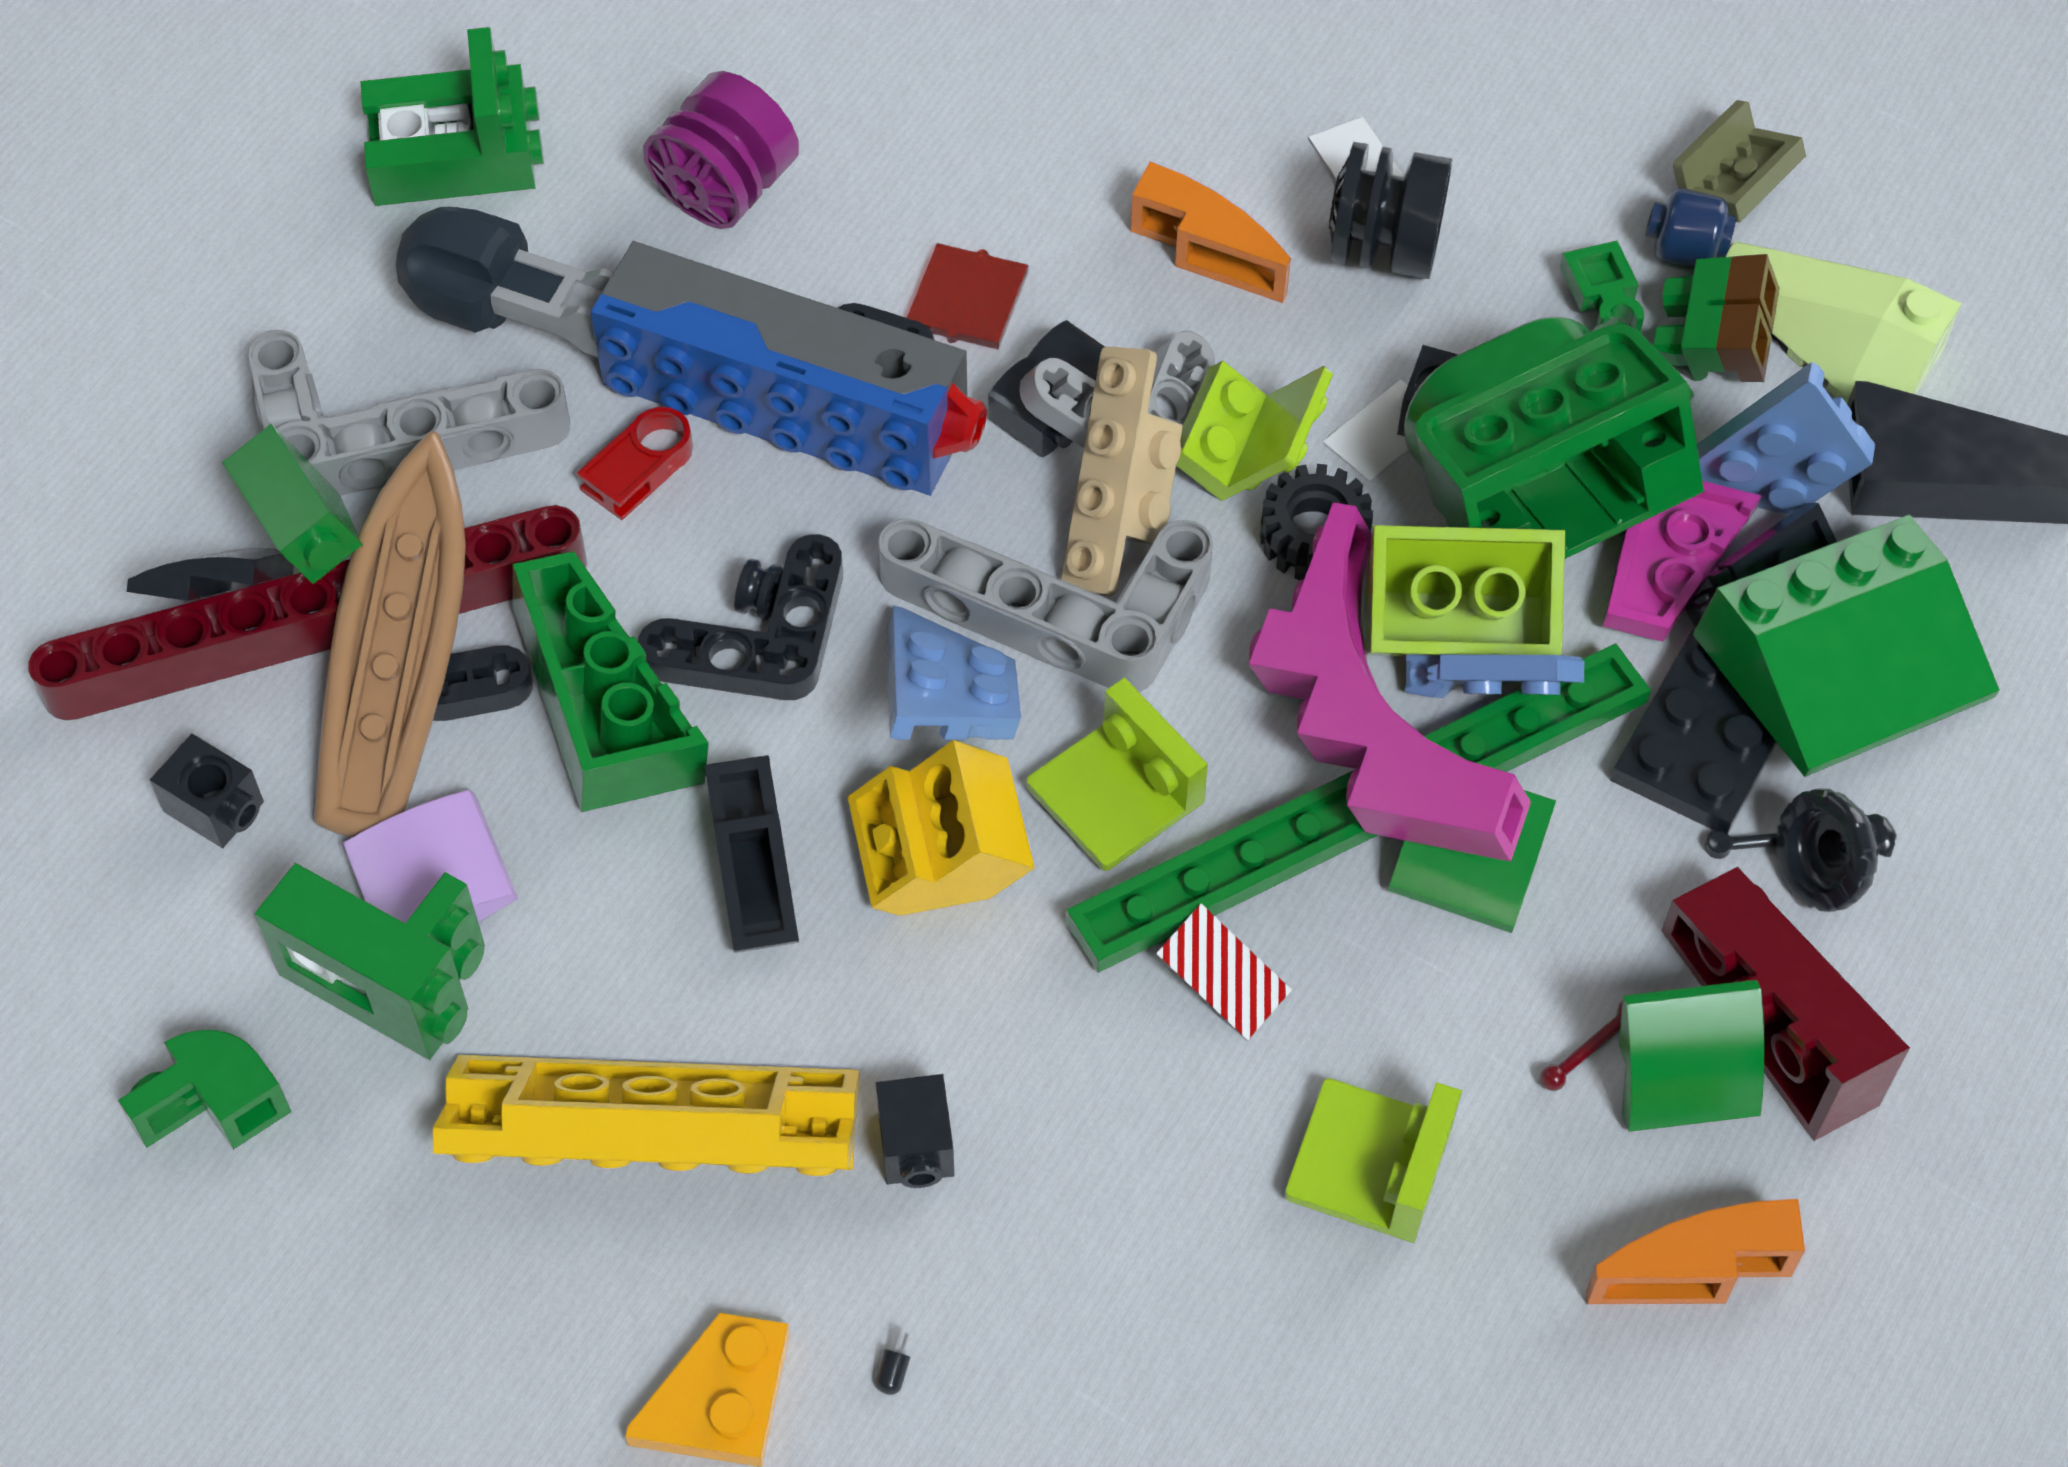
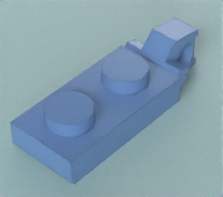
(1484, 674)

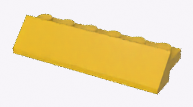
(649, 1114)

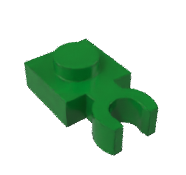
(1603, 281)

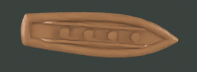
(391, 643)

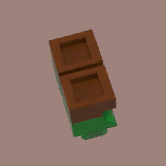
(1727, 315)

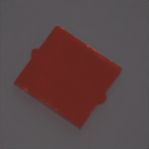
(968, 295)

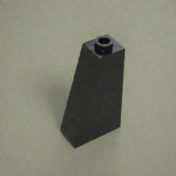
(1955, 462)

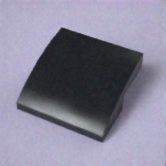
(211, 573)

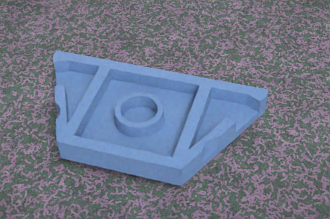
(1788, 445)
(947, 682)

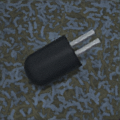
(892, 1368)

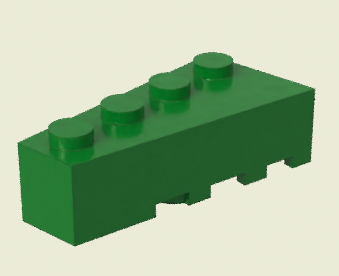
(605, 703)

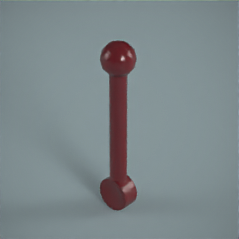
(1554, 1076)

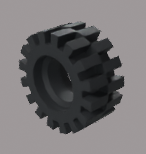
(1302, 495)

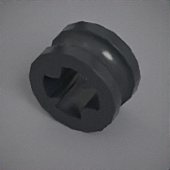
(757, 589)

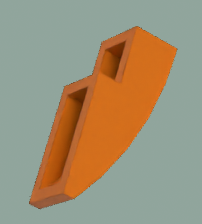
(1208, 233)
(1702, 1256)

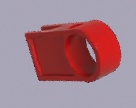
(628, 471)

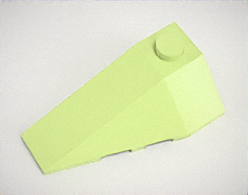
(1856, 321)

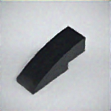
(751, 854)

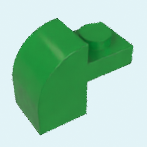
(208, 1074)

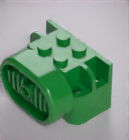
(1556, 432)

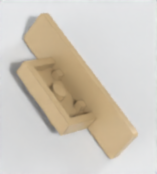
(1122, 472)

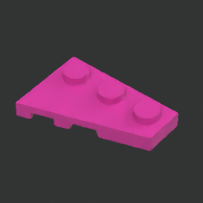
(1670, 559)

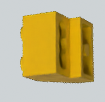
(940, 831)

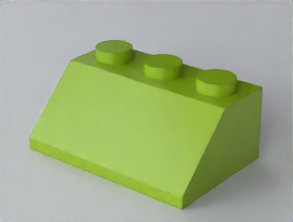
(1464, 591)

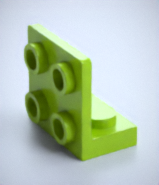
(1244, 436)
(1122, 780)
(1372, 1157)

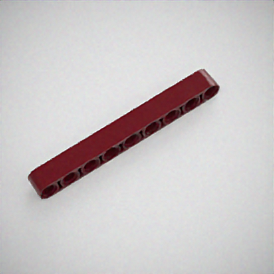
(277, 610)

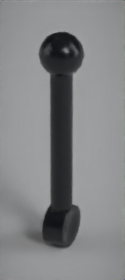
(1721, 843)

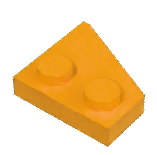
(718, 1394)

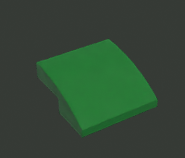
(1475, 884)
(1692, 1055)

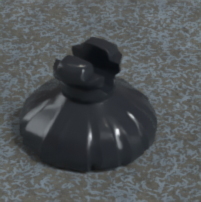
(1830, 848)

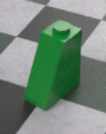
(293, 503)

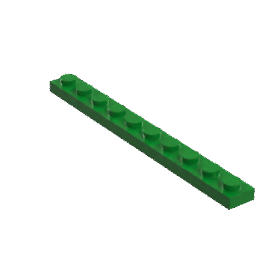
(1322, 825)

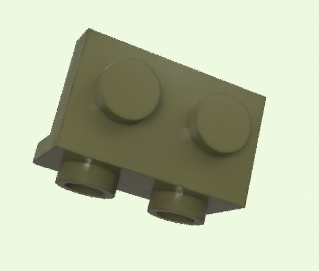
(1738, 160)

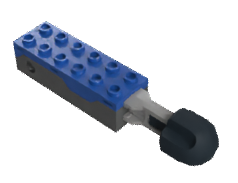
(712, 345)

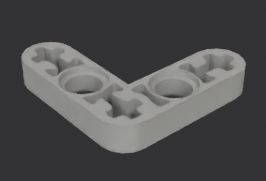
(1072, 384)

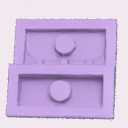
(411, 851)

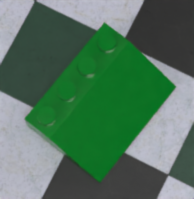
(1849, 644)

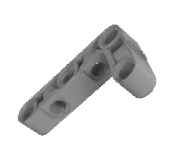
(366, 446)
(1060, 619)

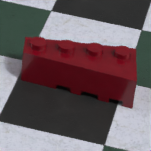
(1821, 1038)

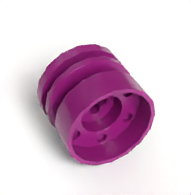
(721, 149)

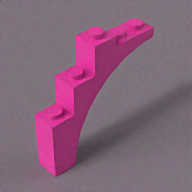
(1400, 778)

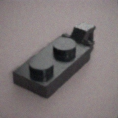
(1790, 538)

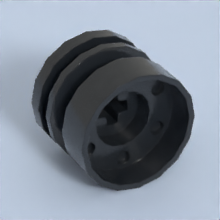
(1390, 209)

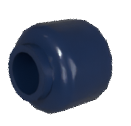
(1690, 227)

